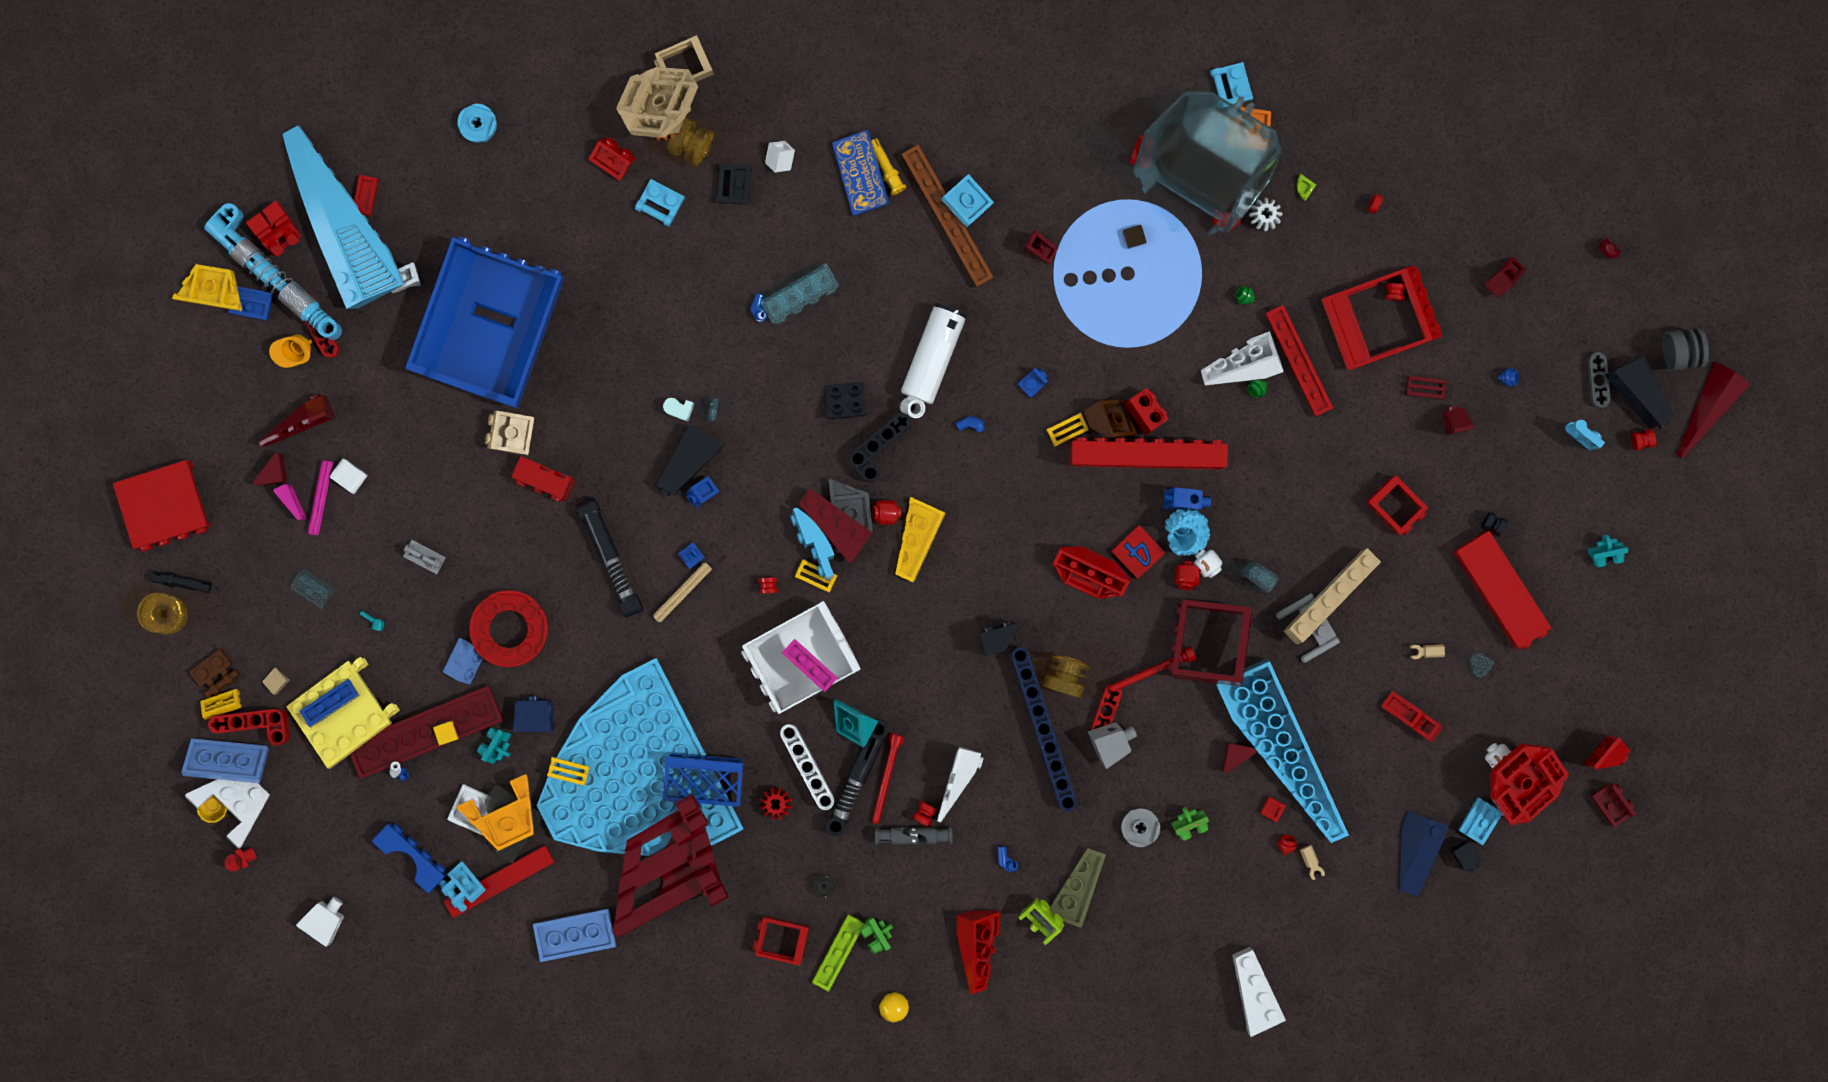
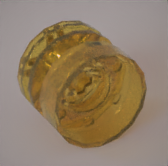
(693, 142)
(151, 613)
(1066, 676)

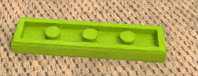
(838, 953)

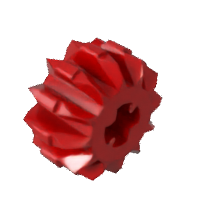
(769, 803)

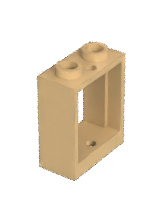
(681, 47)

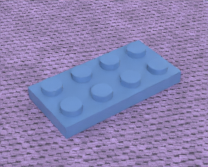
(225, 760)
(574, 935)

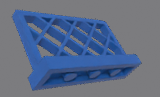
(708, 763)

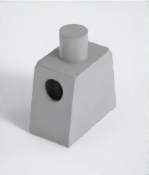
(1111, 743)

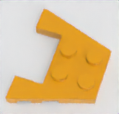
(507, 823)

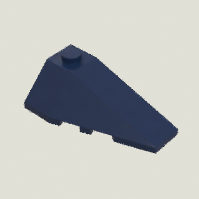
(1419, 847)

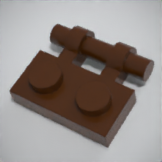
(212, 667)

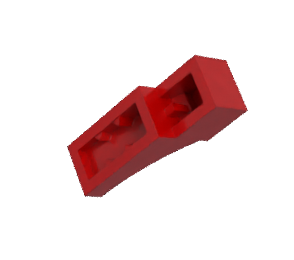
(1412, 717)

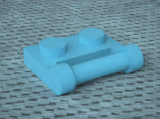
(1236, 80)
(663, 197)
(1588, 438)

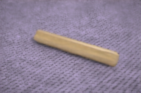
(682, 592)

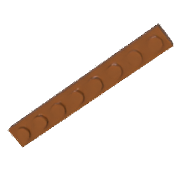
(951, 224)

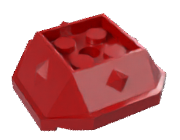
(1526, 782)

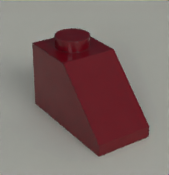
(1505, 277)
(1456, 420)

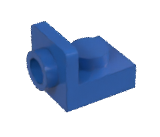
(1033, 382)
(701, 492)

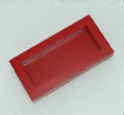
(366, 194)

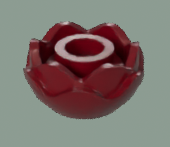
(1609, 249)

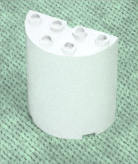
(779, 676)

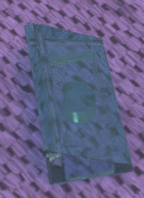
(312, 588)

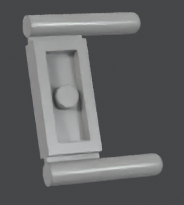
(1323, 634)

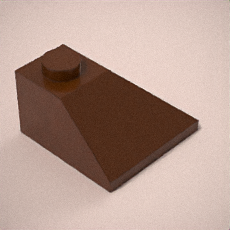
(1110, 419)

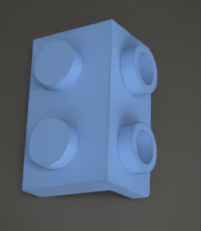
(463, 662)

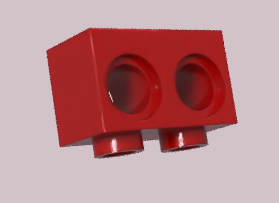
(1142, 414)

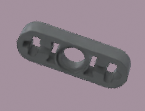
(1593, 366)

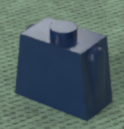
(533, 715)

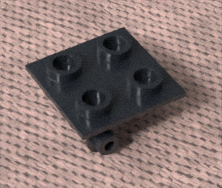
(846, 400)

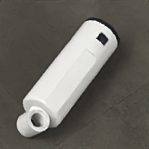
(931, 358)

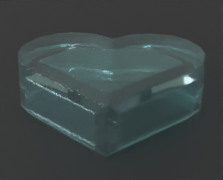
(713, 409)
(1481, 664)

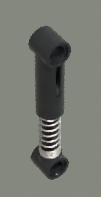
(608, 554)
(857, 776)

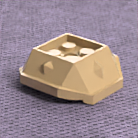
(657, 101)

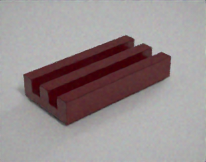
(1429, 380)

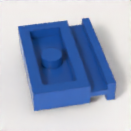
(254, 304)

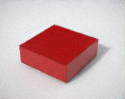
(1272, 809)

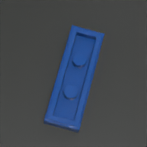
(329, 703)

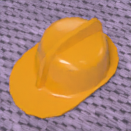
(290, 351)

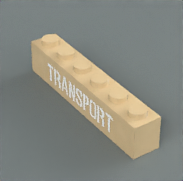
(1332, 596)

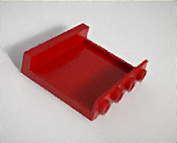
(161, 506)

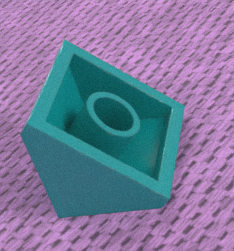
(853, 723)

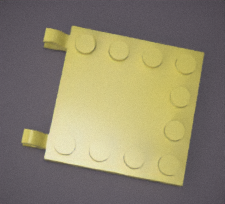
(350, 725)

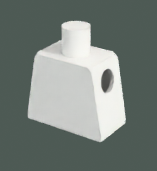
(323, 921)

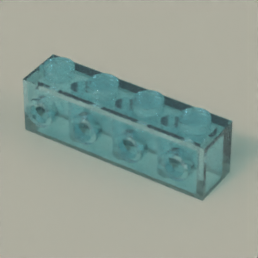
(799, 293)

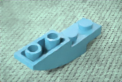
(811, 535)

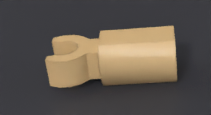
(1429, 651)
(1311, 861)

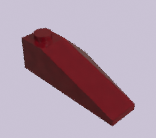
(305, 417)

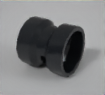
(1494, 524)

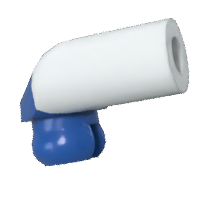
(398, 772)

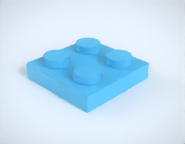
(967, 200)

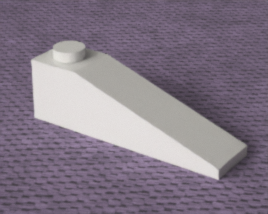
(1252, 362)

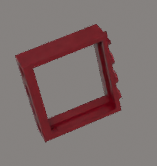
(1237, 679)

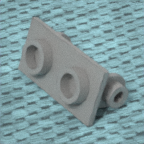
(424, 556)

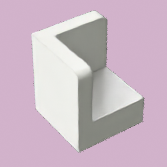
(779, 156)

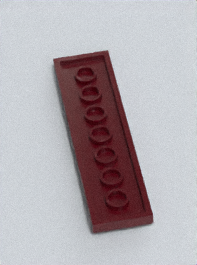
(417, 735)

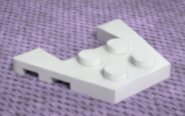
(242, 799)

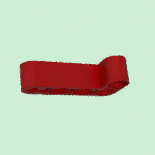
(249, 723)

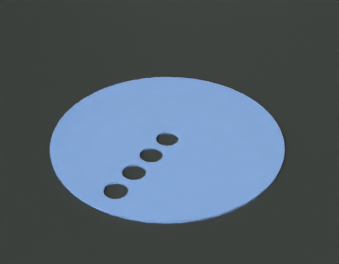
(1164, 279)

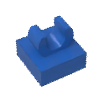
(691, 555)

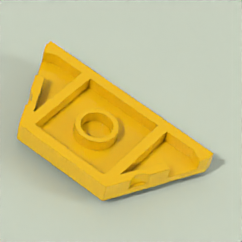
(210, 287)

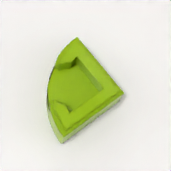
(1304, 187)

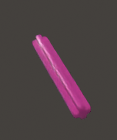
(320, 497)

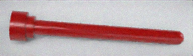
(1187, 656)
(895, 742)

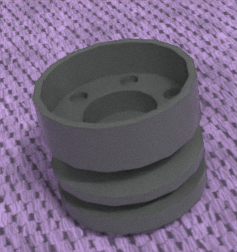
(1685, 349)

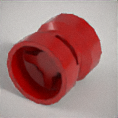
(1644, 439)
(928, 810)

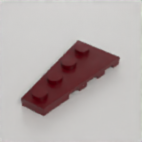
(838, 526)

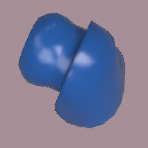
(757, 309)
(972, 422)
(1004, 861)

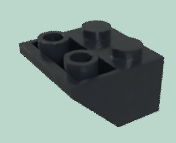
(997, 639)

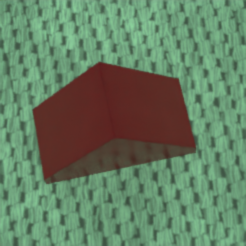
(1040, 247)
(273, 472)
(1235, 755)

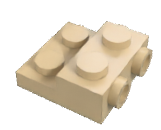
(509, 432)

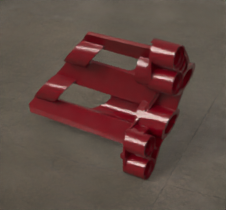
(684, 864)

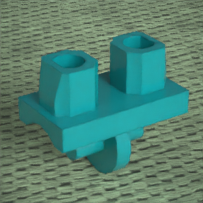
(1607, 548)
(497, 747)

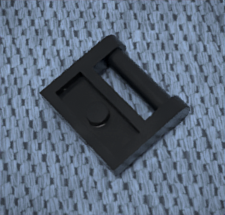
(738, 184)

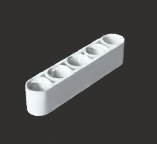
(824, 790)

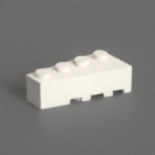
(1257, 998)

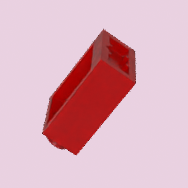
(1382, 492)
(758, 943)

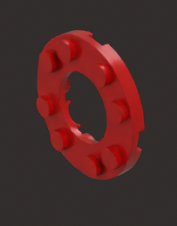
(496, 604)

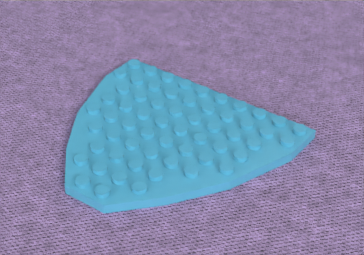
(626, 749)

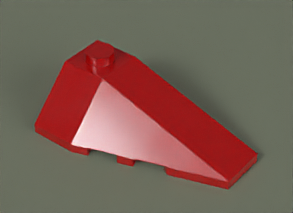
(976, 937)

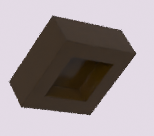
(1134, 236)

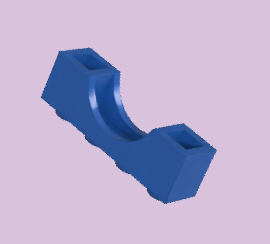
(428, 872)

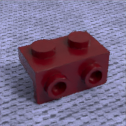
(1613, 804)

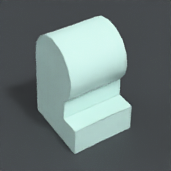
(675, 409)

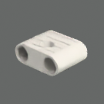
(348, 476)

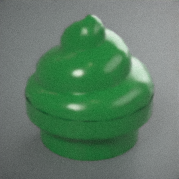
(1245, 295)
(1257, 388)

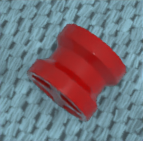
(1395, 292)
(768, 585)

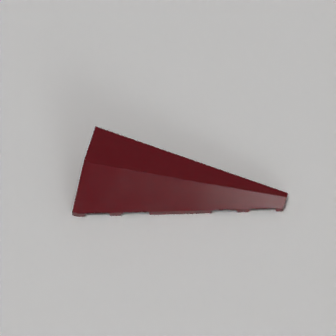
(1719, 393)

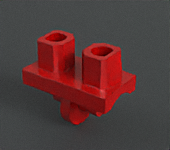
(234, 862)

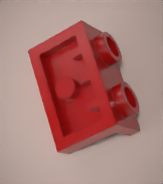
(612, 158)

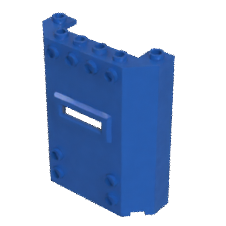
(473, 349)

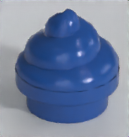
(1509, 377)

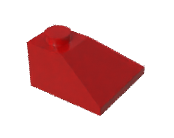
(1609, 753)

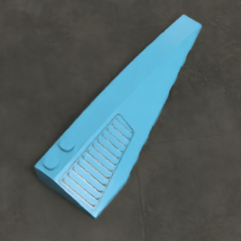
(349, 244)

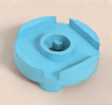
(473, 113)

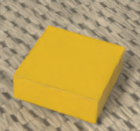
(446, 733)

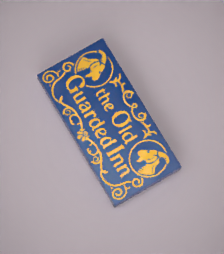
(860, 173)

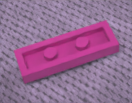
(809, 665)

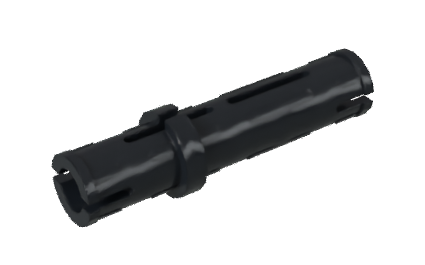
(174, 580)

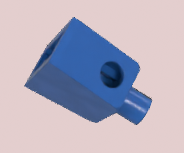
(1180, 498)

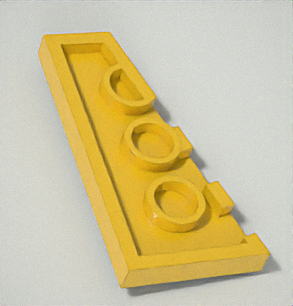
(919, 533)

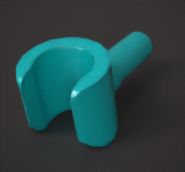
(377, 623)

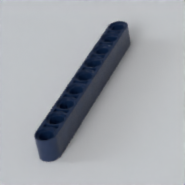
(1050, 736)

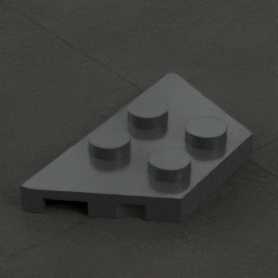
(852, 502)

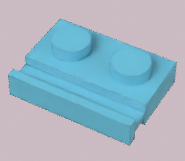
(1480, 821)

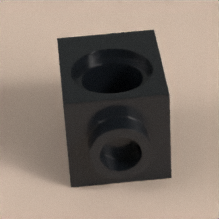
(1466, 856)

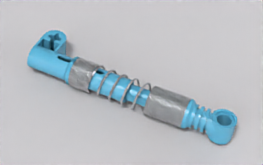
(249, 256)

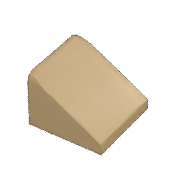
(275, 681)

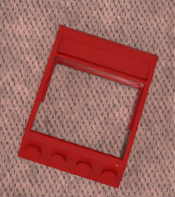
(1348, 331)

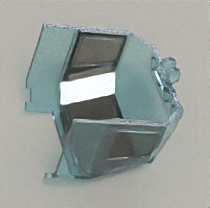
(1209, 155)

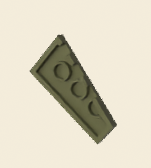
(1078, 890)

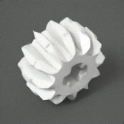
(1270, 209)

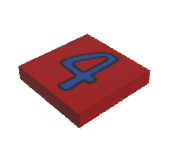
(1138, 552)

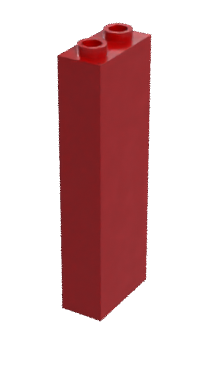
(1502, 590)

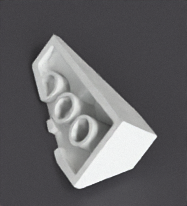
(963, 769)

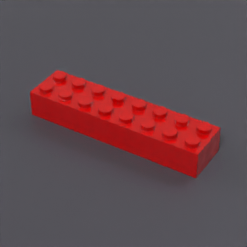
(1148, 455)

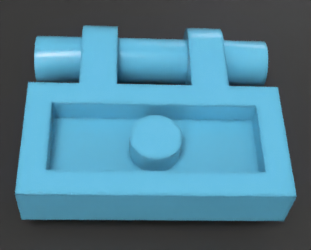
(467, 883)

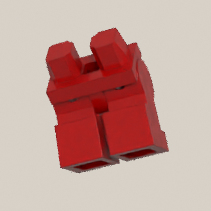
(275, 230)

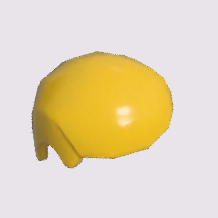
(212, 810)
(894, 1007)

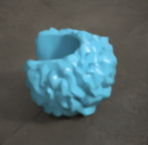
(1187, 532)

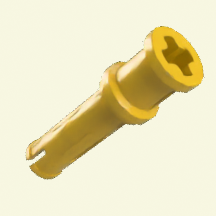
(889, 174)

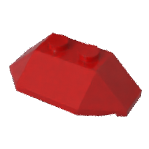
(1090, 572)

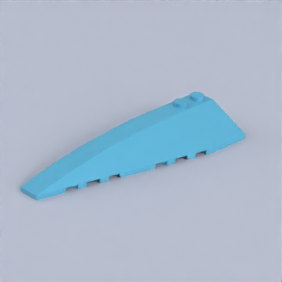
(1271, 727)

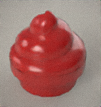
(1287, 844)

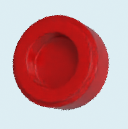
(1375, 203)

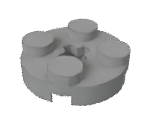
(1146, 836)

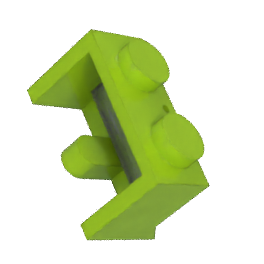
(1043, 919)

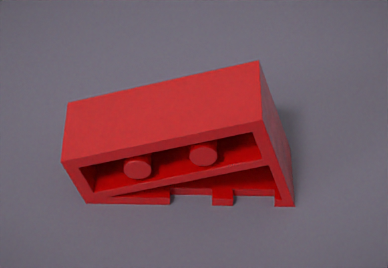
(543, 479)

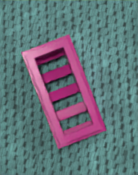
(290, 500)

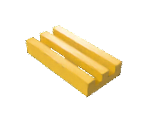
(1082, 422)
(814, 575)
(220, 705)
(552, 767)

